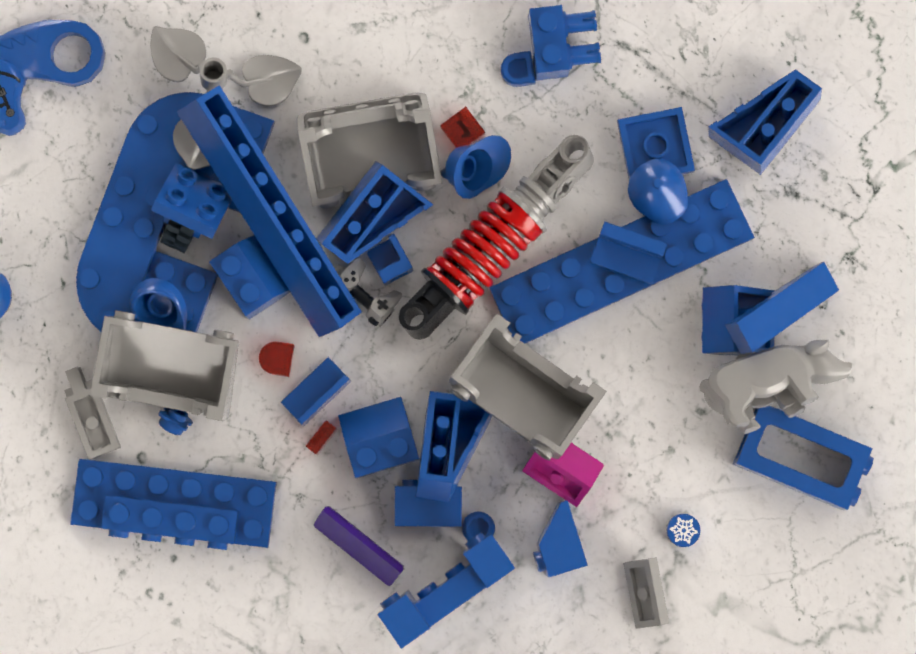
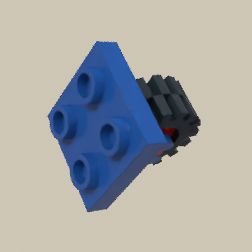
(190, 207)

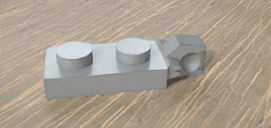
(89, 416)

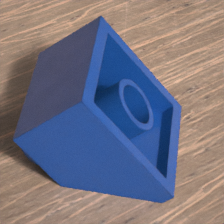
(249, 276)
(720, 307)
(378, 437)
(559, 544)

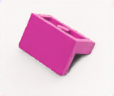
(568, 476)

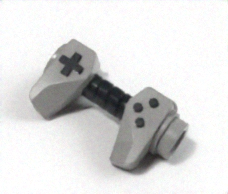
(379, 308)

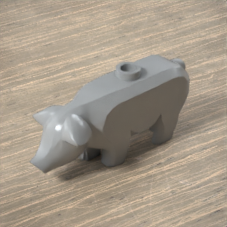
(769, 377)

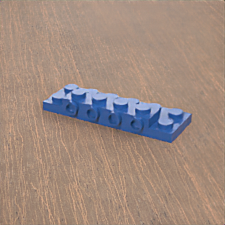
(173, 504)

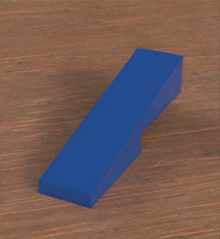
(782, 308)

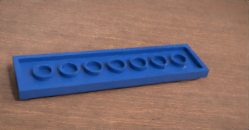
(574, 287)

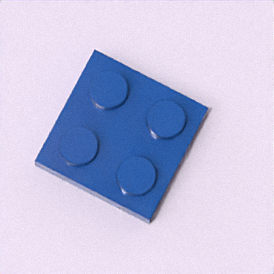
(656, 137)

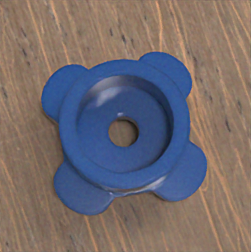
(174, 420)

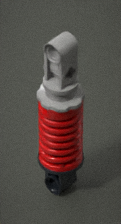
(496, 233)

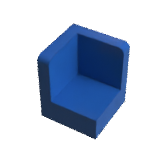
(390, 260)

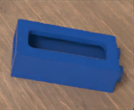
(838, 497)

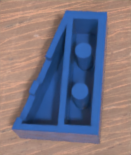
(768, 121)
(370, 213)
(448, 444)

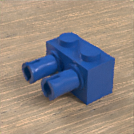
(548, 35)

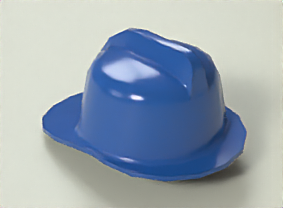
(477, 166)

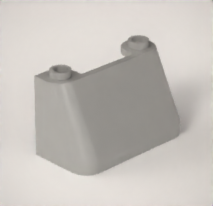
(347, 140)
(165, 366)
(524, 390)

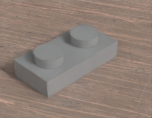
(646, 593)

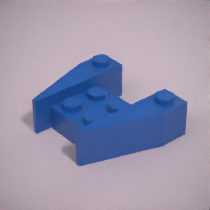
(410, 618)

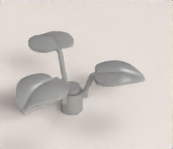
(182, 51)

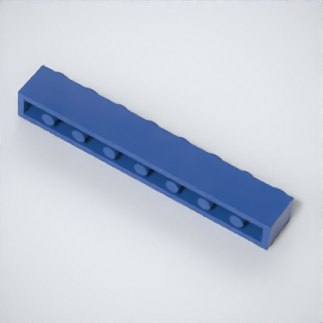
(269, 211)

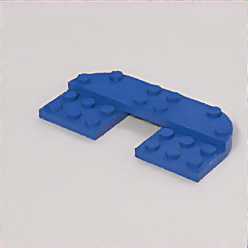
(126, 230)

